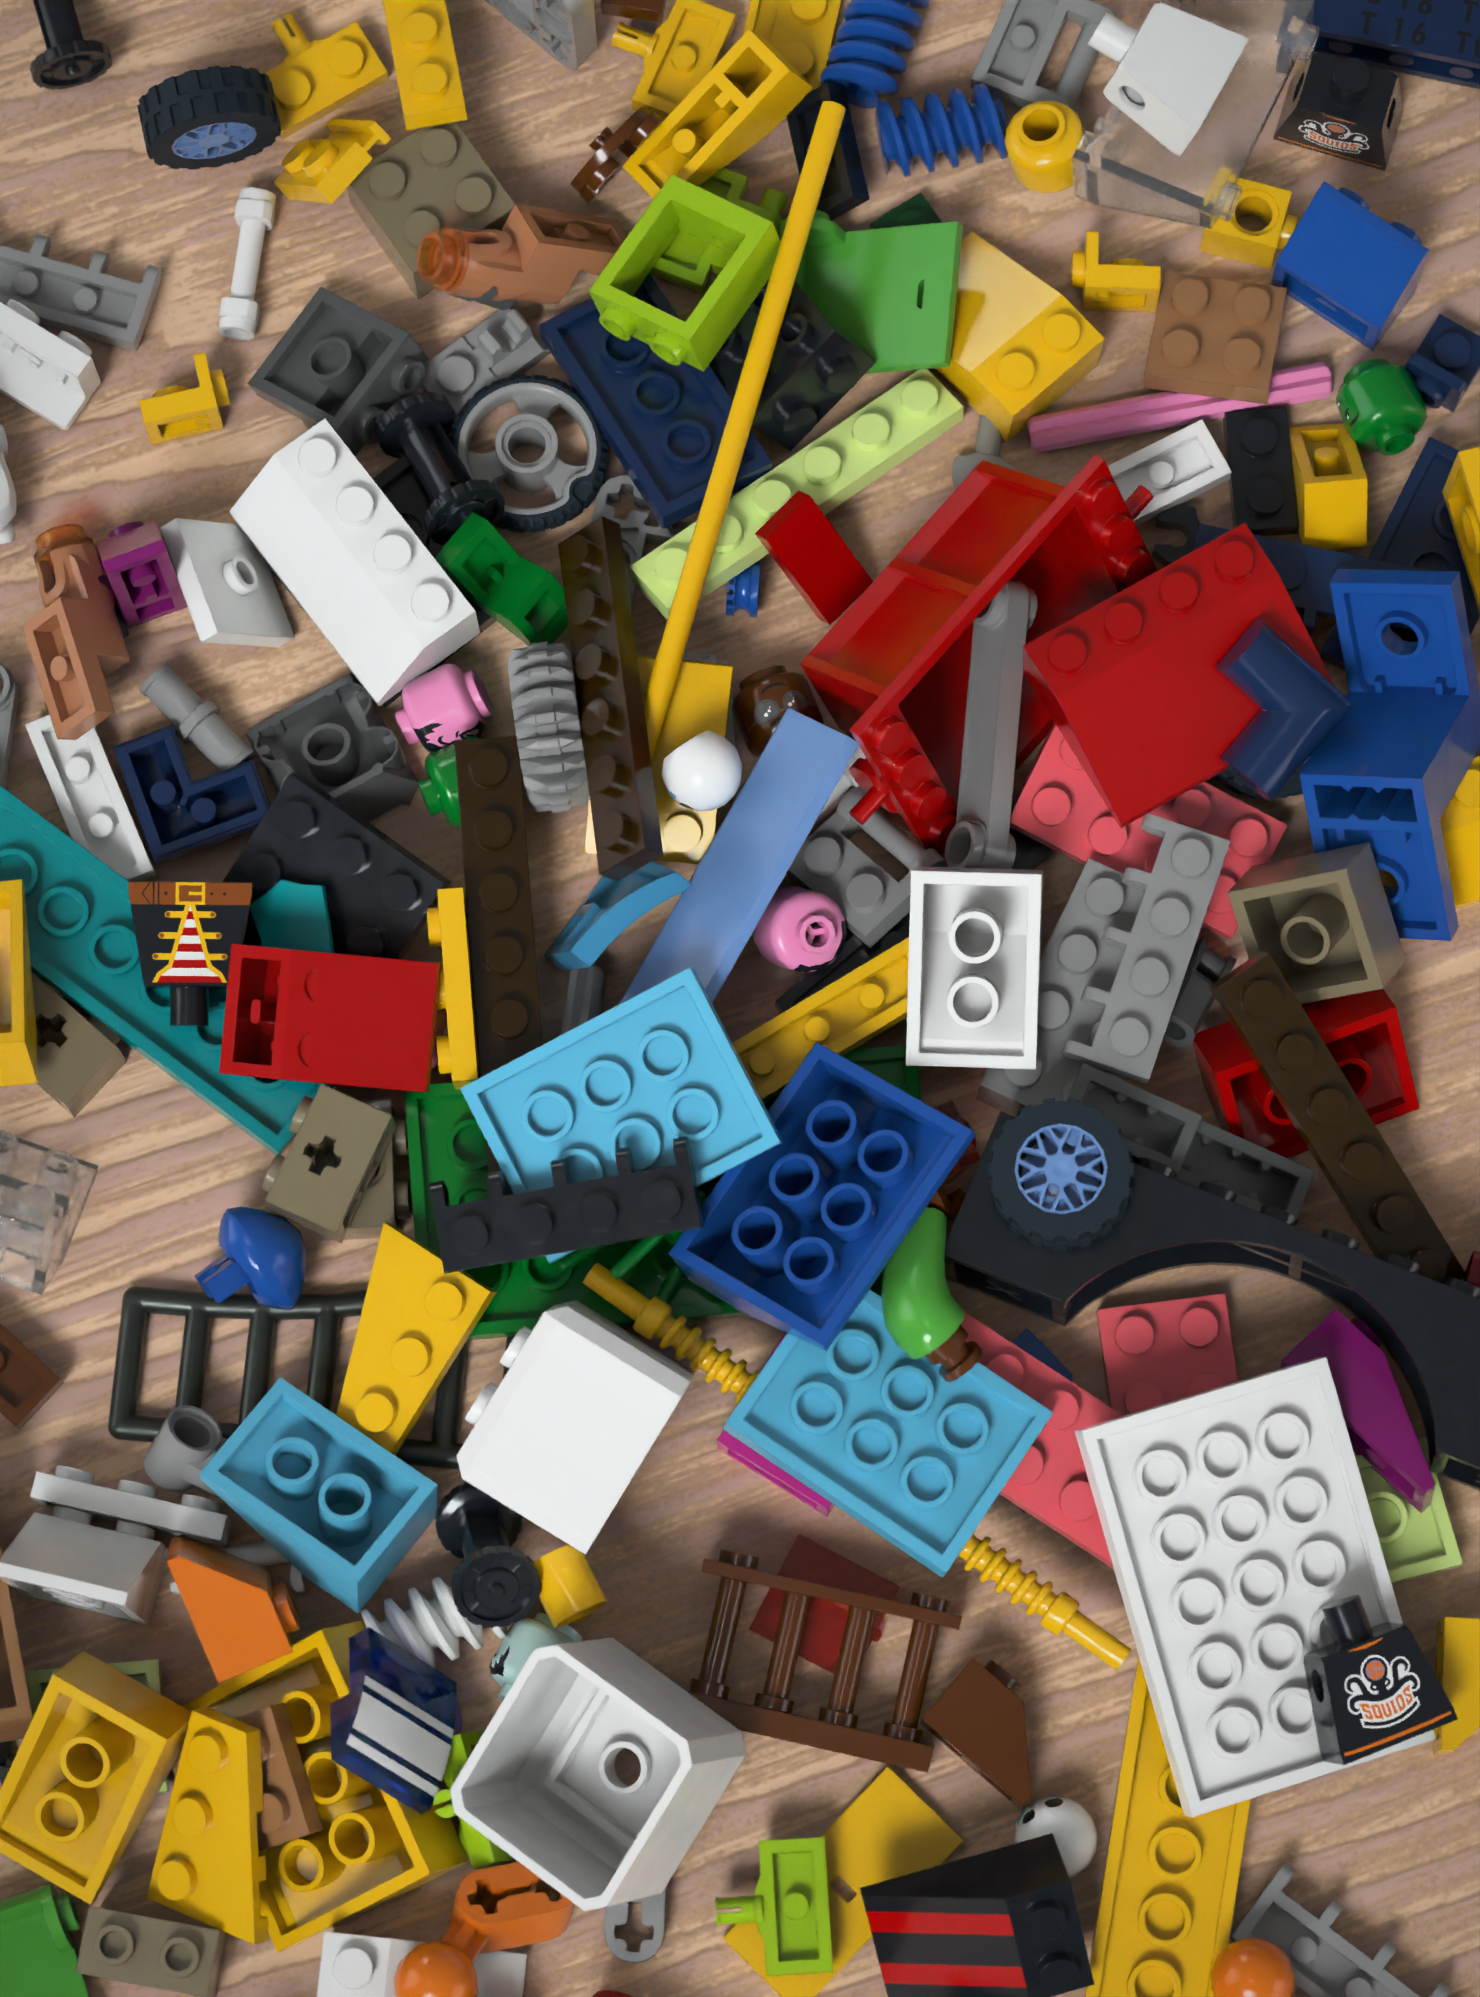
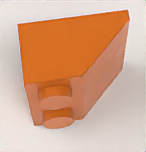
(233, 1607)

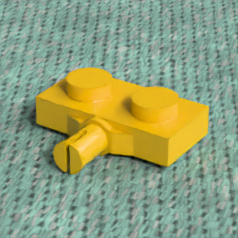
(677, 52)
(321, 73)

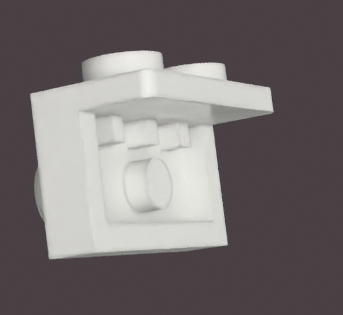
(42, 369)

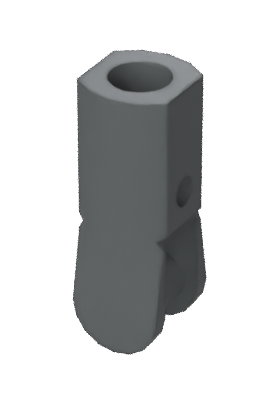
(1195, 995)

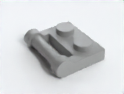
(1023, 44)
(860, 887)

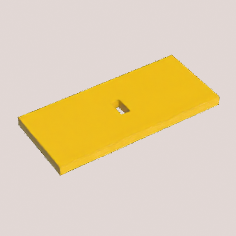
(874, 1840)

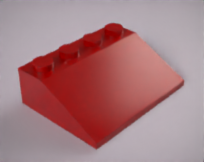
(1140, 678)

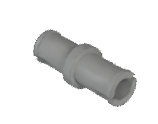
(196, 719)

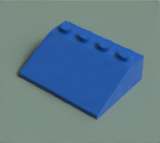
(825, 1210)

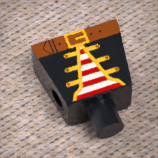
(187, 939)

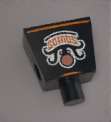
(1342, 110)
(1370, 1686)

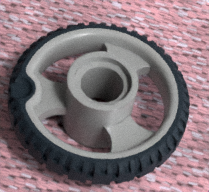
(536, 400)

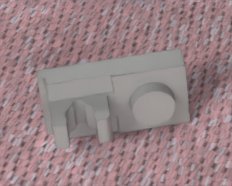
(491, 351)

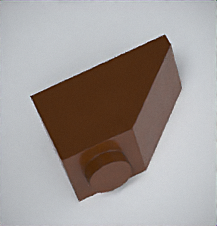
(985, 1727)

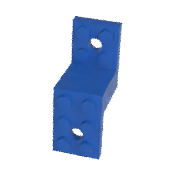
(1404, 740)

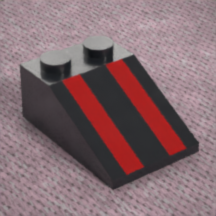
(981, 1926)

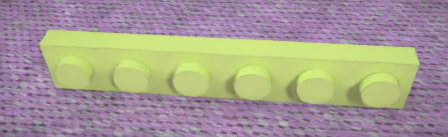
(826, 469)

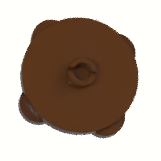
(608, 147)

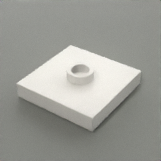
(226, 584)

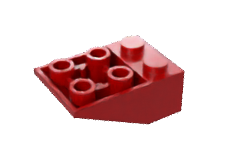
(329, 1018)

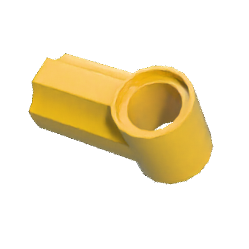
(568, 1586)

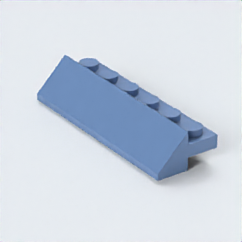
(749, 855)

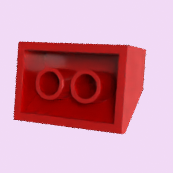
(1363, 1040)

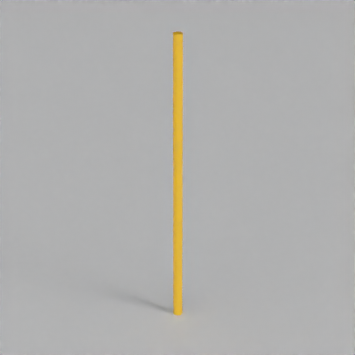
(740, 419)

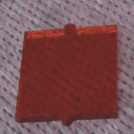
(824, 1618)

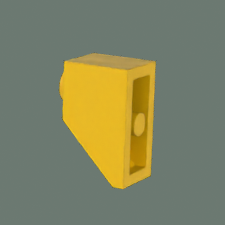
(1329, 487)
(1459, 1676)

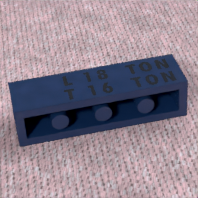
(1405, 36)

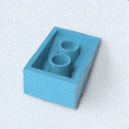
(322, 1493)

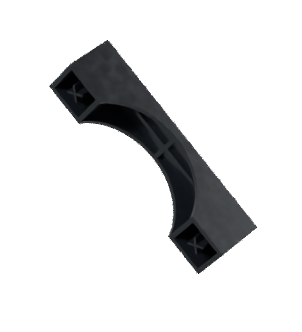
(1173, 1225)

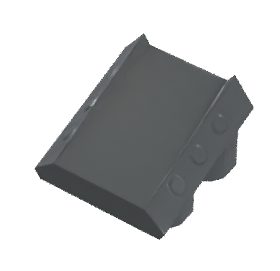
(338, 746)

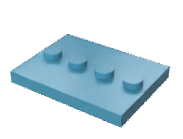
(622, 1081)
(889, 1434)

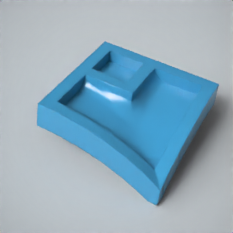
(609, 911)

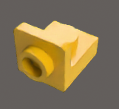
(1116, 286)
(186, 412)

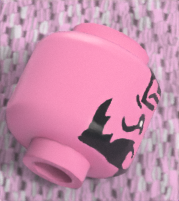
(444, 707)
(800, 930)

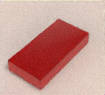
(814, 557)

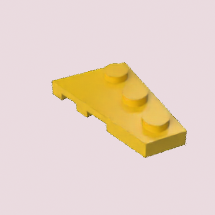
(448, 928)
(406, 1337)
(209, 1835)

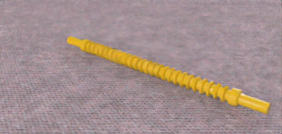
(1057, 1611)

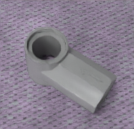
(183, 1449)

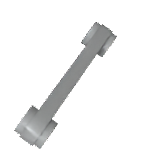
(991, 732)

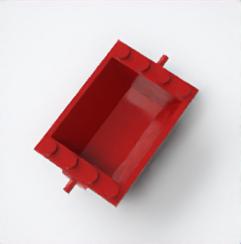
(903, 650)

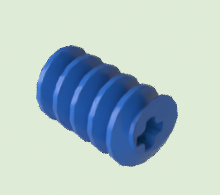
(868, 46)
(941, 129)

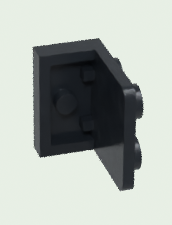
(807, 373)

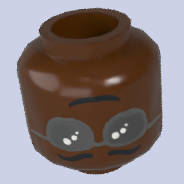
(765, 700)

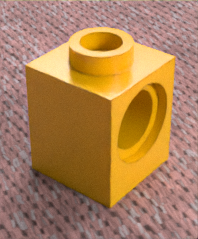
(1250, 247)

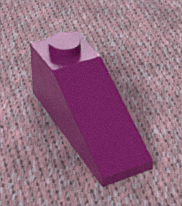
(141, 572)
(1370, 1404)

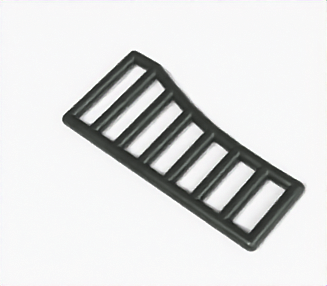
(198, 1311)

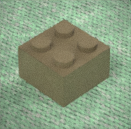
(425, 186)
(1321, 922)

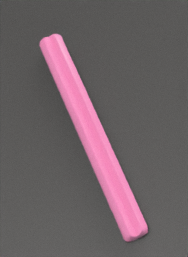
(1168, 410)

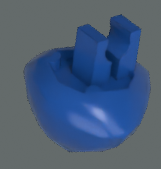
(258, 1252)

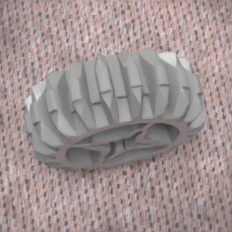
(548, 726)

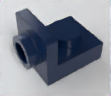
(1445, 364)

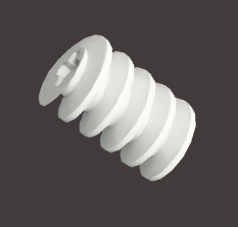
(428, 1624)

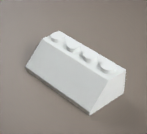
(353, 563)

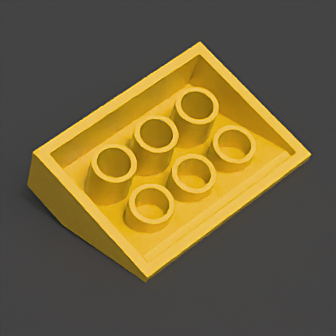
(369, 1841)

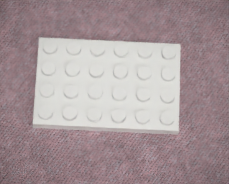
(1226, 1543)

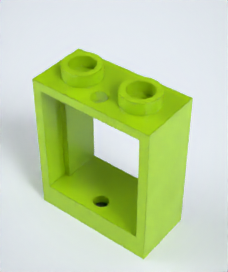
(714, 220)

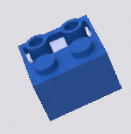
(1350, 265)

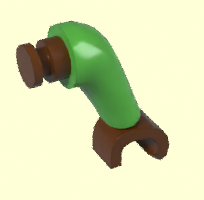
(917, 1297)

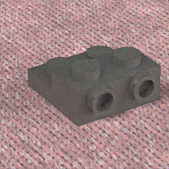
(340, 368)

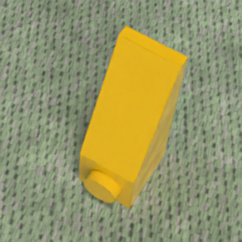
(721, 116)

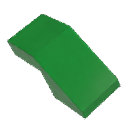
(503, 583)

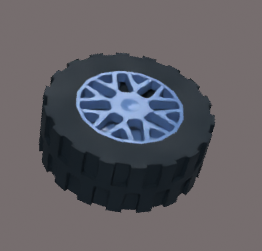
(209, 117)
(1061, 1174)

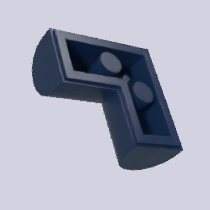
(1295, 707)
(183, 813)

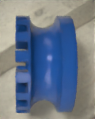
(745, 591)

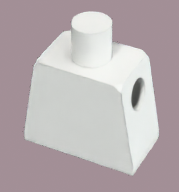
(1167, 70)

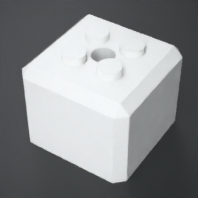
(570, 1420)
(549, 1782)

